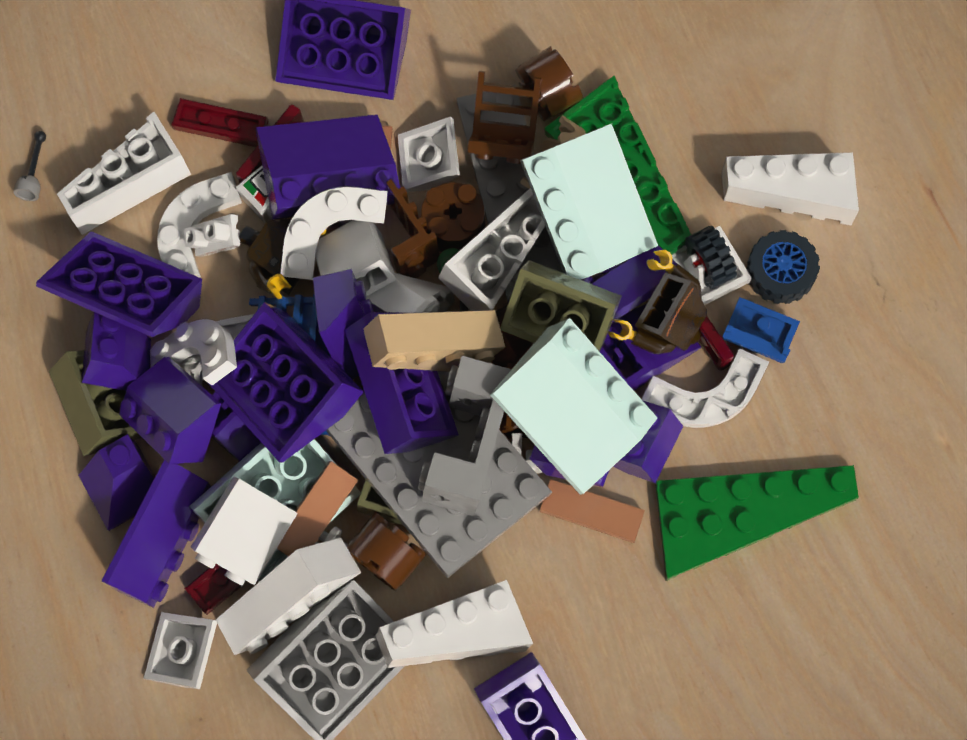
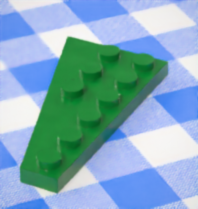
(608, 107)
(730, 512)

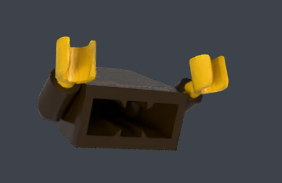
(266, 256)
(672, 312)

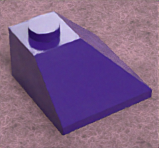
(117, 481)

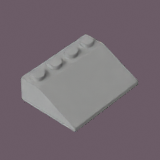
(327, 662)

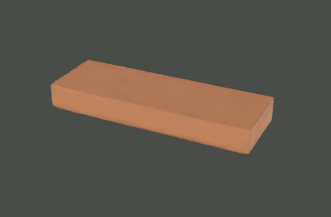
(317, 508)
(593, 511)

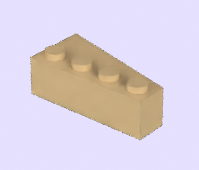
(432, 339)

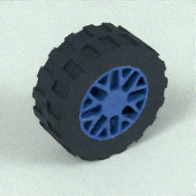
(783, 267)

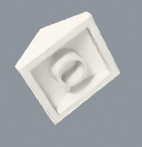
(428, 155)
(180, 650)

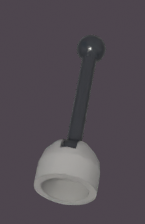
(28, 186)

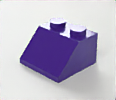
(114, 353)

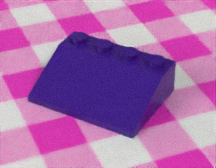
(343, 46)
(323, 155)
(124, 285)
(284, 383)

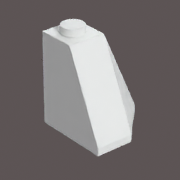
(411, 296)

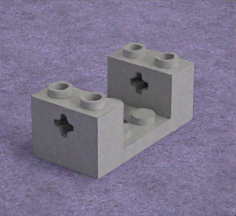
(457, 482)

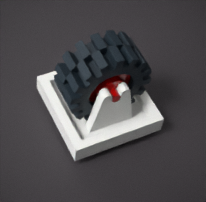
(713, 262)

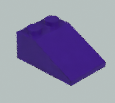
(527, 704)

